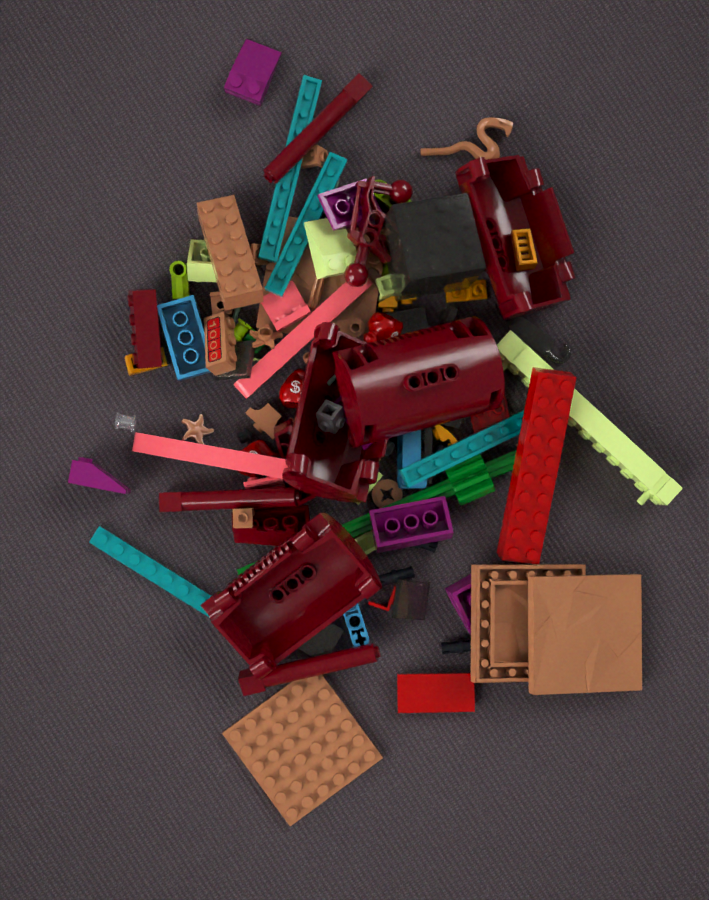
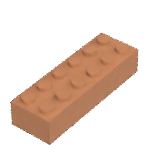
(229, 252)

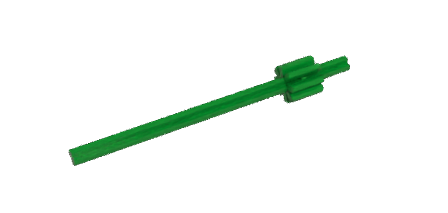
(466, 480)

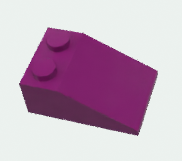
(252, 72)
(339, 205)
(92, 475)
(460, 597)

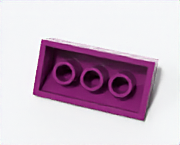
(411, 524)

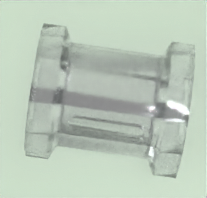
(125, 421)

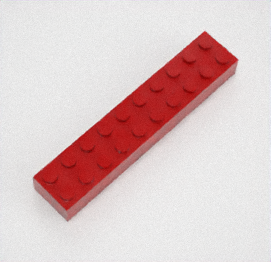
(536, 465)

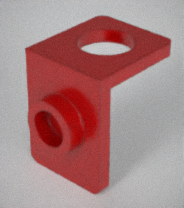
(390, 602)

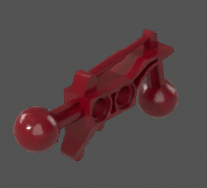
(399, 192)

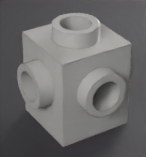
(330, 417)

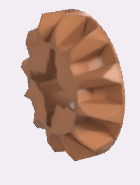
(386, 485)

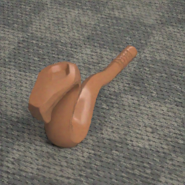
(492, 148)

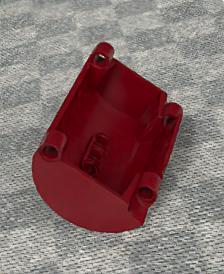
(509, 199)
(377, 377)
(330, 465)
(272, 626)

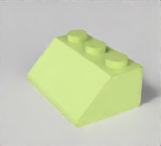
(199, 263)

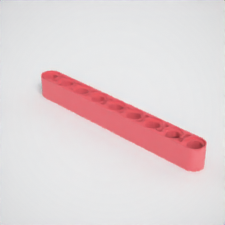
(299, 337)
(209, 455)

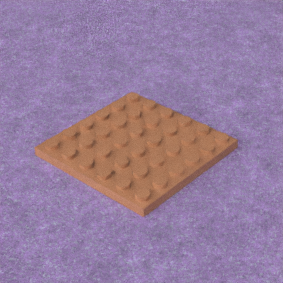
(302, 746)

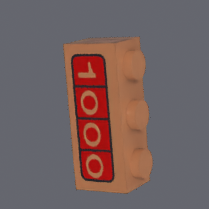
(220, 343)

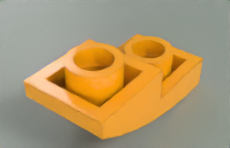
(475, 292)
(390, 303)
(443, 434)

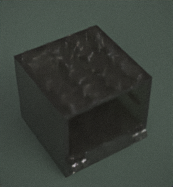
(432, 246)

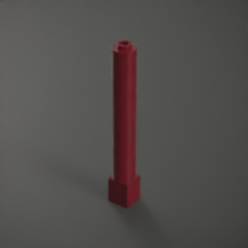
(317, 129)
(229, 499)
(309, 668)

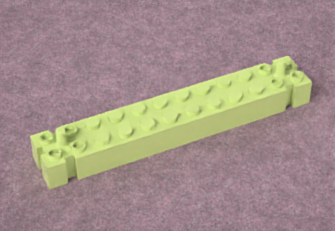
(597, 428)

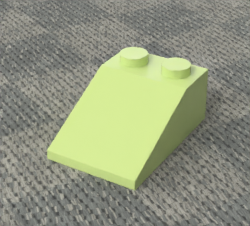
(329, 248)

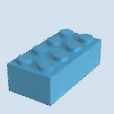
(184, 336)

